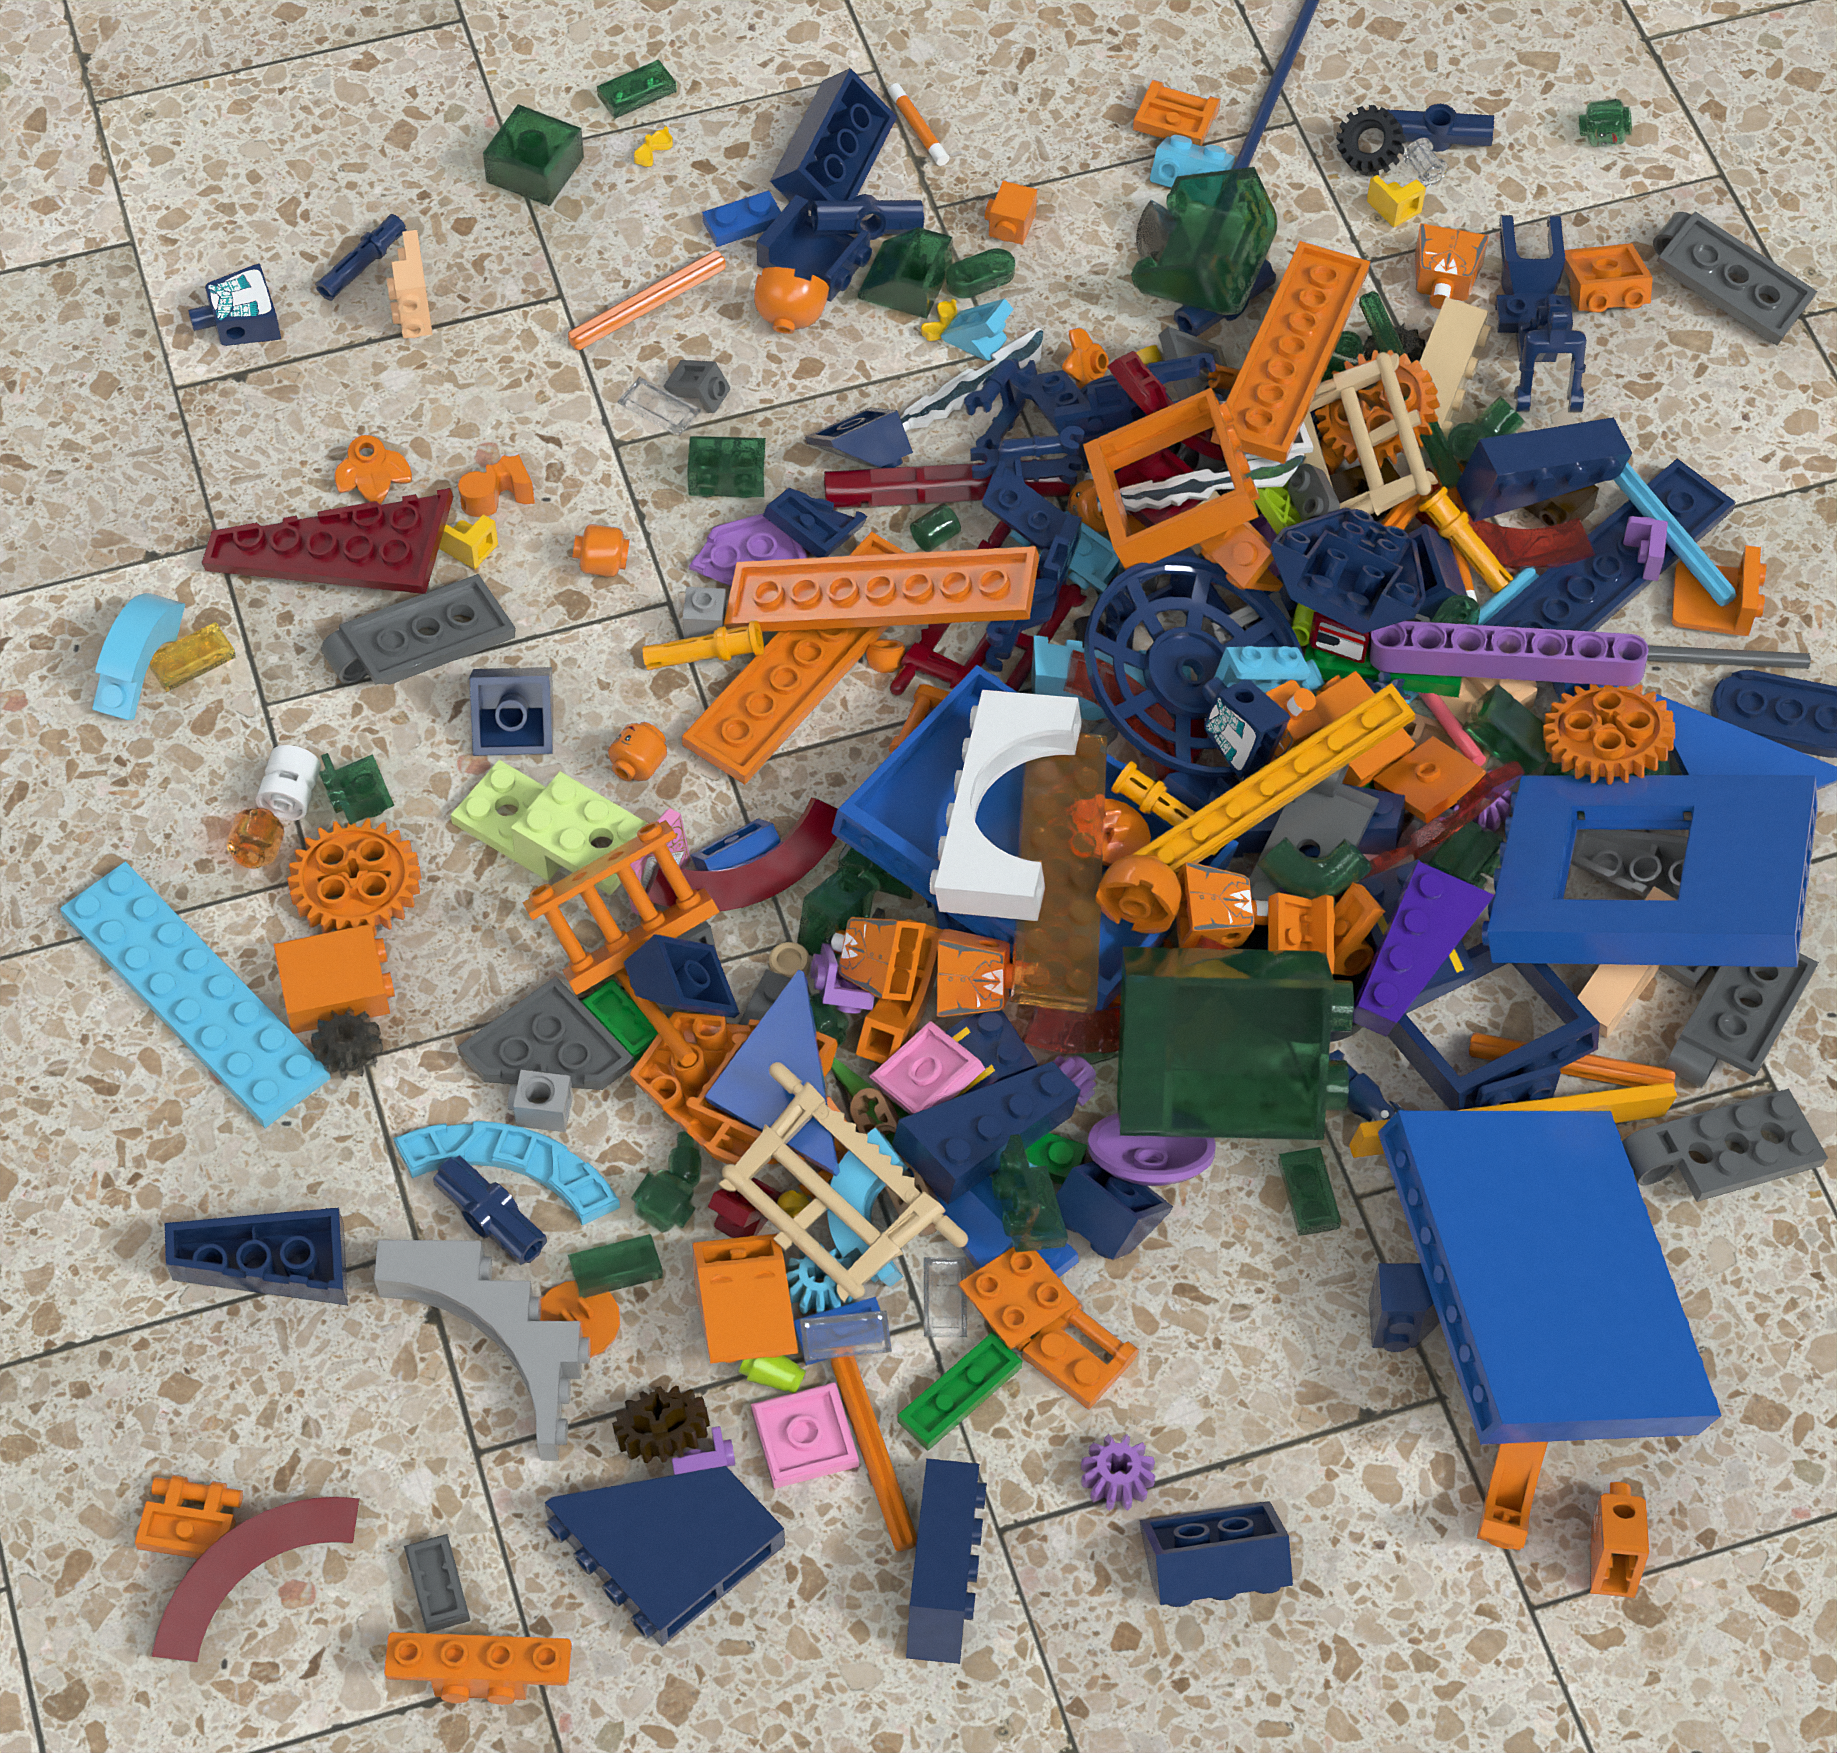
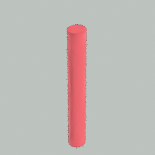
(1453, 728)

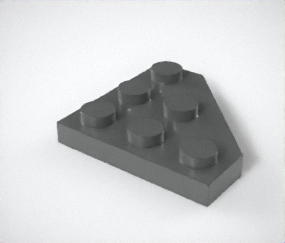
(547, 1035)

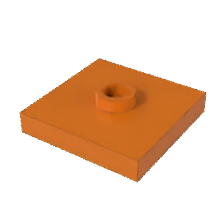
(1430, 778)

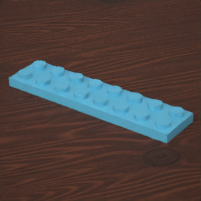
(195, 994)

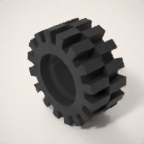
(1359, 123)

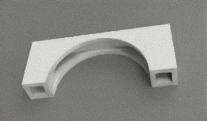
(1005, 733)

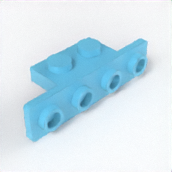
(1093, 560)

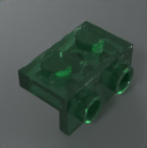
(356, 788)

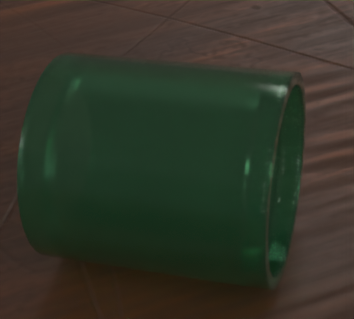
(935, 527)

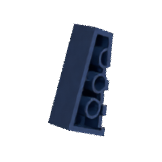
(963, 1138)

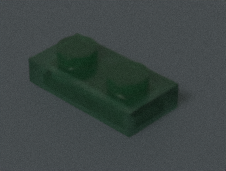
(636, 89)
(1309, 1191)

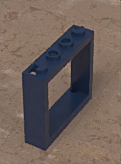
(1554, 1048)

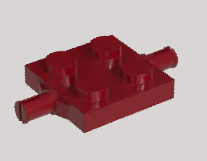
(1155, 467)

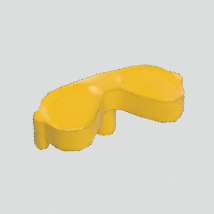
(658, 141)
(946, 313)

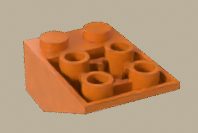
(743, 1298)

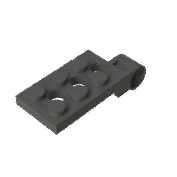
(1664, 1147)

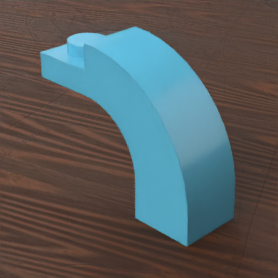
(128, 649)
(860, 1189)

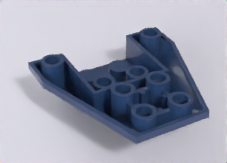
(1351, 569)

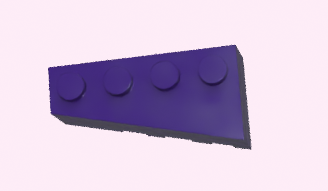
(1419, 937)

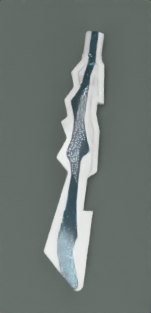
(952, 393)
(1203, 483)

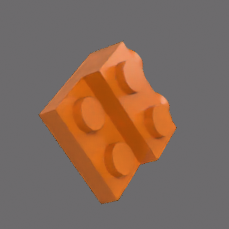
(1607, 277)

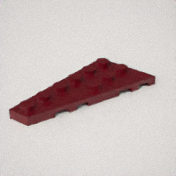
(345, 546)

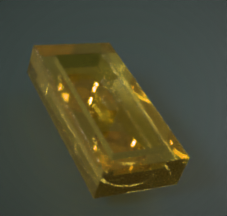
(191, 657)

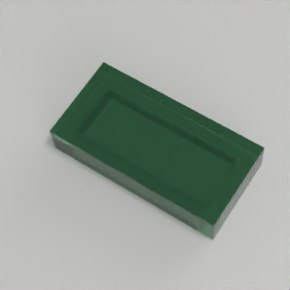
(615, 1266)

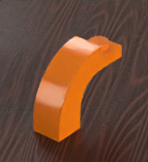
(896, 1021)
(1511, 1494)

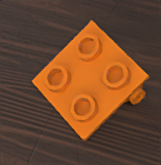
(1018, 1296)

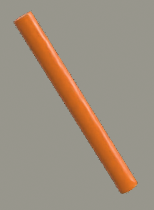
(659, 1022)

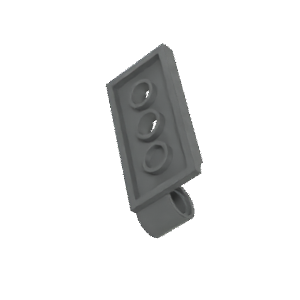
(1705, 254)
(1178, 345)
(392, 649)
(1318, 819)
(1732, 1031)

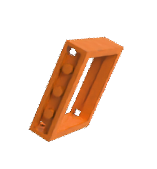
(1152, 435)

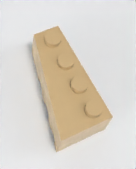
(1453, 355)

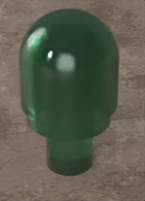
(685, 1160)

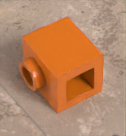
(1011, 212)

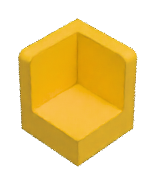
(1395, 202)
(470, 542)

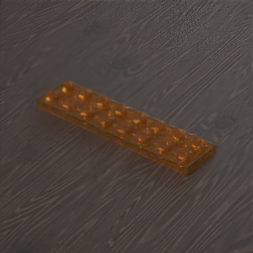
(1065, 832)

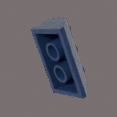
(1217, 1553)

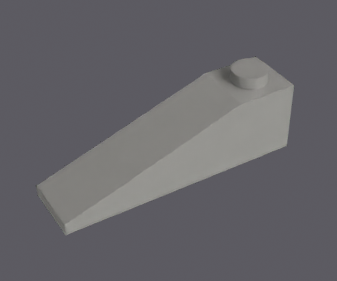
(1632, 858)

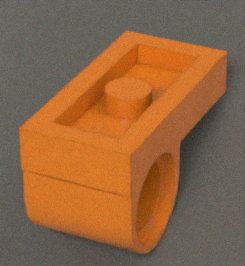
(1354, 919)

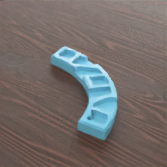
(514, 1150)

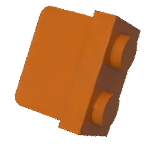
(1244, 556)
(1699, 611)

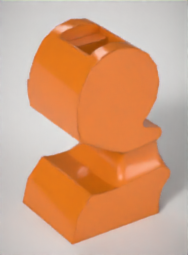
(481, 490)

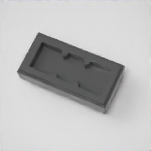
(437, 1583)

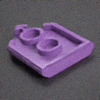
(742, 541)

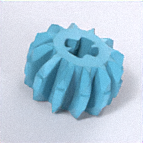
(806, 1290)

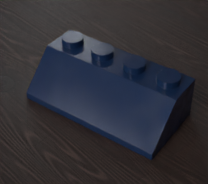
(834, 142)

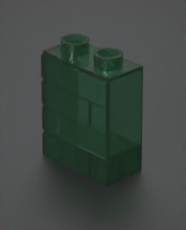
(1229, 1043)

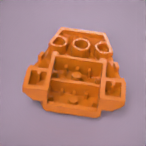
(683, 1089)

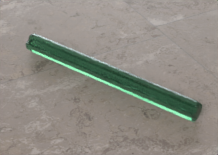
(1387, 339)

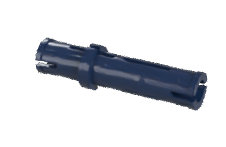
(371, 247)

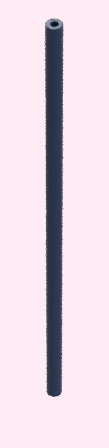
(1276, 84)

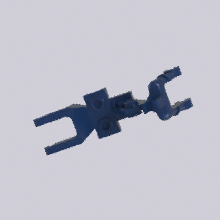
(1538, 315)
(1063, 401)
(1033, 519)

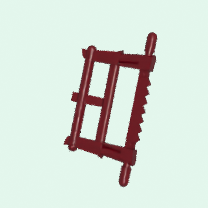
(926, 661)

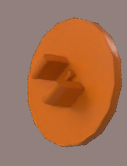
(1123, 831)
(597, 1314)

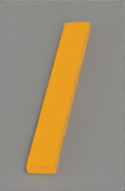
(1282, 780)
(1624, 1104)

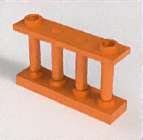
(590, 968)

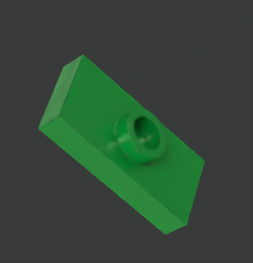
(621, 1018)

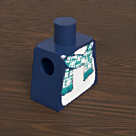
(238, 309)
(1243, 724)

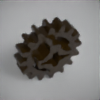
(661, 1424)

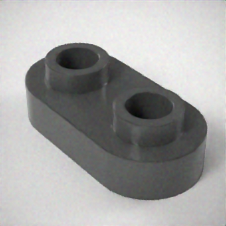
(1312, 492)

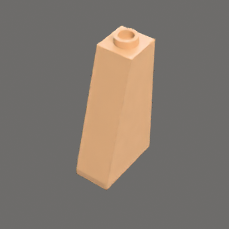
(1617, 987)

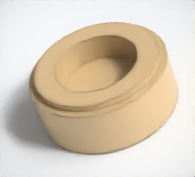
(788, 958)

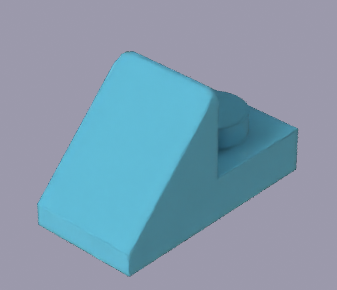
(979, 329)

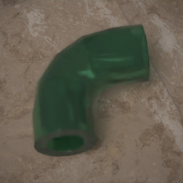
(1494, 421)
(1315, 876)

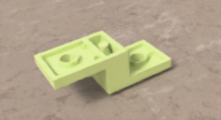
(551, 822)

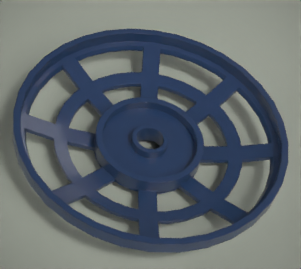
(1171, 651)

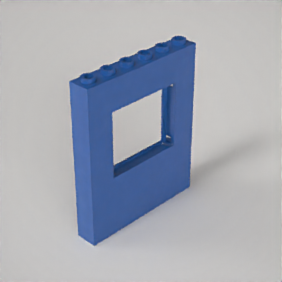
(1737, 886)

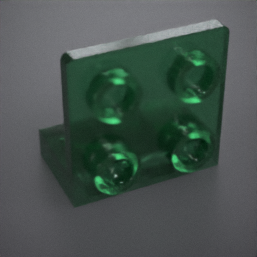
(1028, 1201)

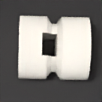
(288, 782)

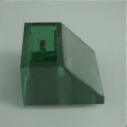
(909, 271)

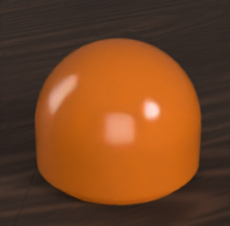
(885, 655)

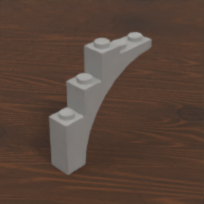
(459, 1280)

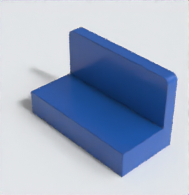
(737, 846)

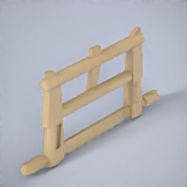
(1344, 386)
(883, 1247)

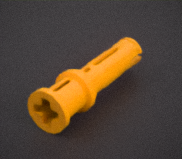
(1454, 525)
(721, 645)
(1151, 796)

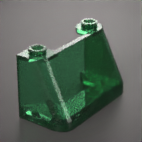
(1217, 242)

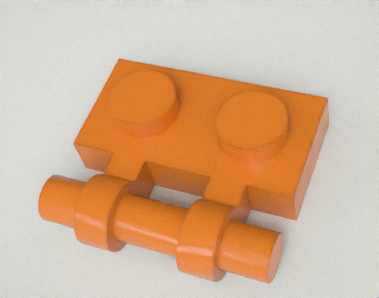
(186, 1530)

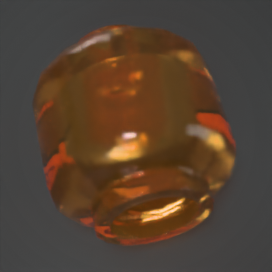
(255, 838)

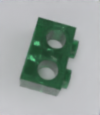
(726, 466)

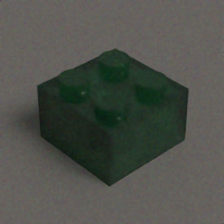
(533, 155)

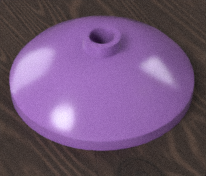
(1148, 1158)

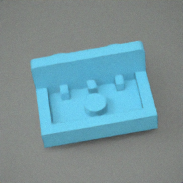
(1180, 157)
(1262, 665)

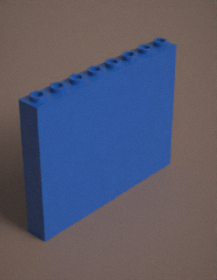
(904, 808)
(1547, 1276)

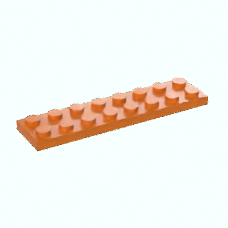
(1293, 349)
(884, 589)
(779, 689)

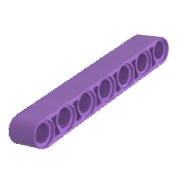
(1612, 658)

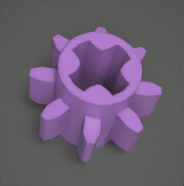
(1080, 1073)

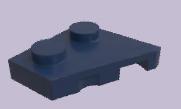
(812, 521)
(1197, 790)

